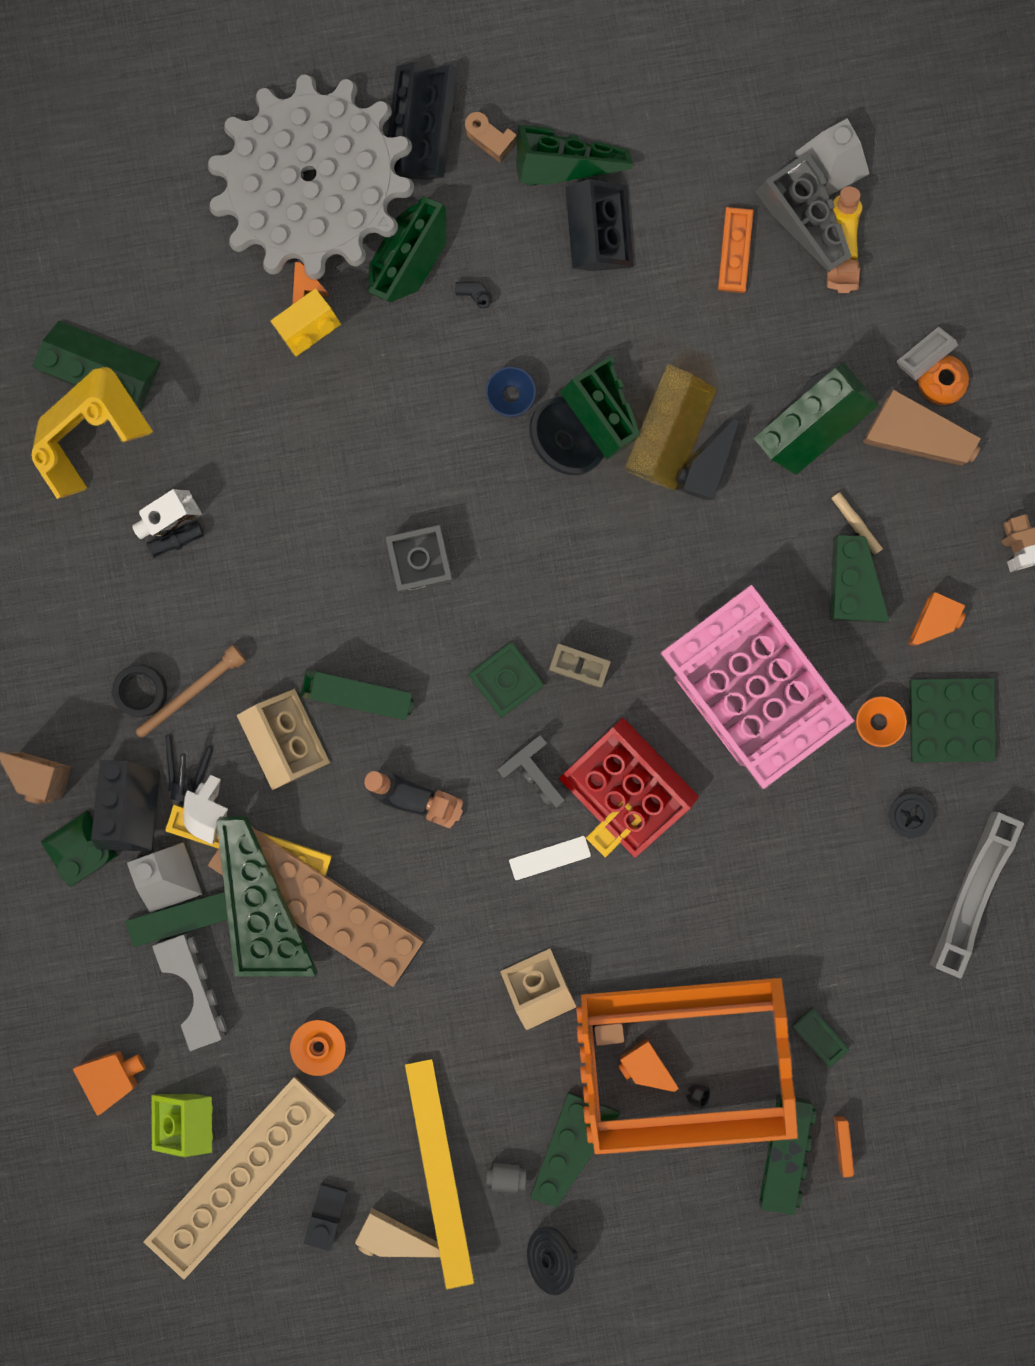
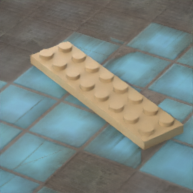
(239, 1177)

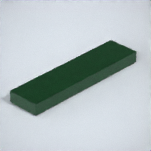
(177, 919)

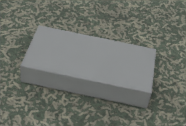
(927, 353)

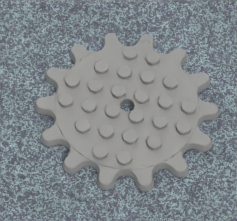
(319, 215)

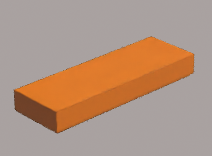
(735, 250)

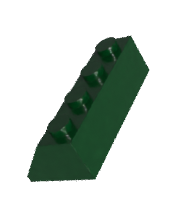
(73, 353)
(817, 420)

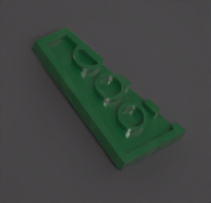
(567, 1151)

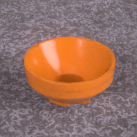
(942, 394)
(894, 717)

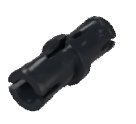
(175, 539)

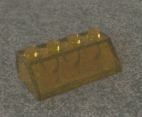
(670, 427)

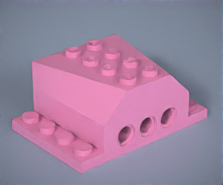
(756, 687)

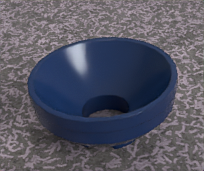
(514, 378)

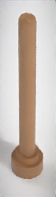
(231, 659)

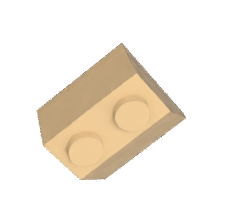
(538, 989)

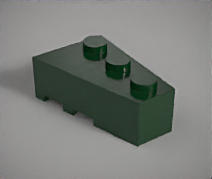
(602, 408)
(854, 583)

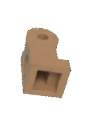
(488, 137)

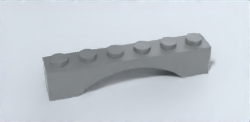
(963, 921)

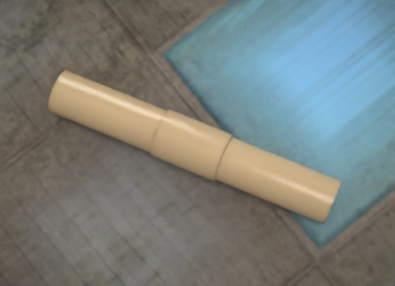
(856, 522)

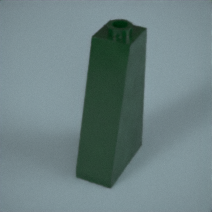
(356, 695)

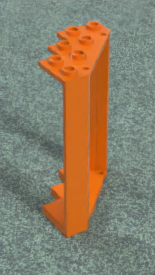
(688, 1129)

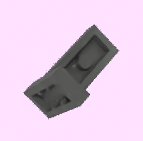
(532, 772)

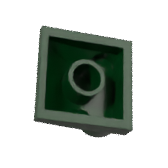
(74, 850)

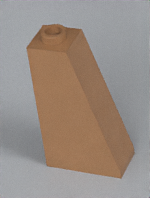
(918, 431)

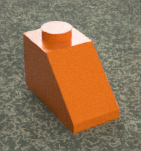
(937, 619)
(646, 1067)

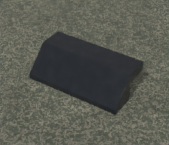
(423, 114)

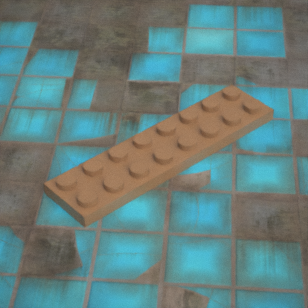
(338, 914)

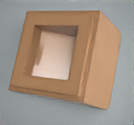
(609, 1034)

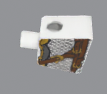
(167, 513)

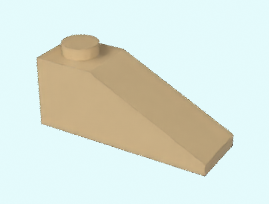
(390, 1238)

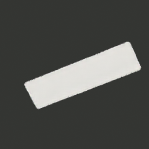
(549, 858)

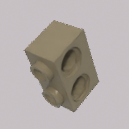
(579, 666)

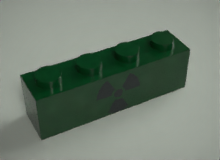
(786, 1163)

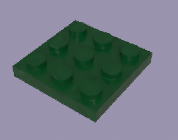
(952, 720)

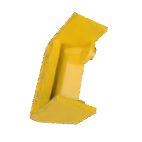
(97, 399)

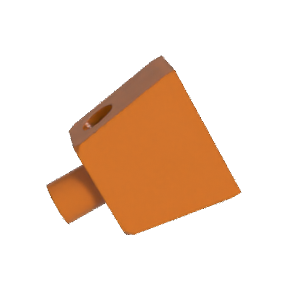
(108, 1078)

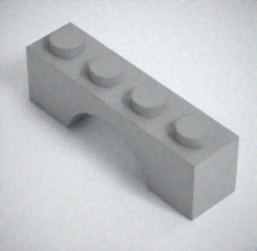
(180, 958)

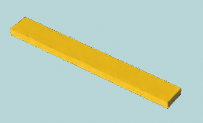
(439, 1174)

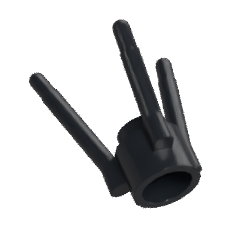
(182, 784)

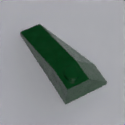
(556, 159)

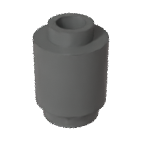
(506, 1177)

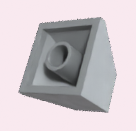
(838, 156)
(165, 877)

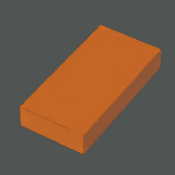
(844, 1146)

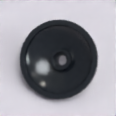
(557, 422)

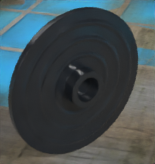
(551, 1260)

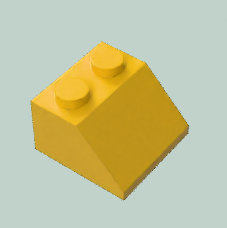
(305, 322)

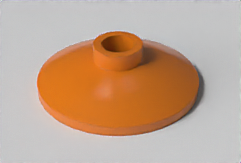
(317, 1062)

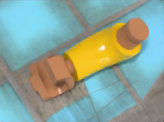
(847, 213)

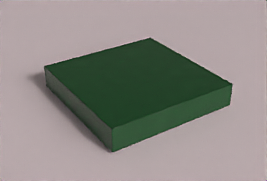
(506, 679)

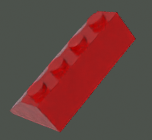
(630, 771)

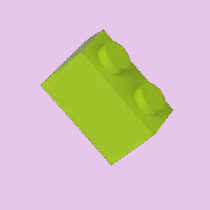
(182, 1124)

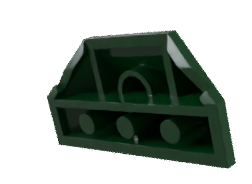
(409, 254)

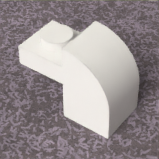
(201, 812)

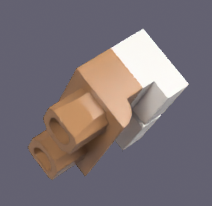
(1022, 541)

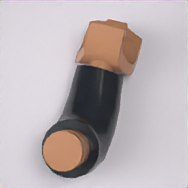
(412, 798)

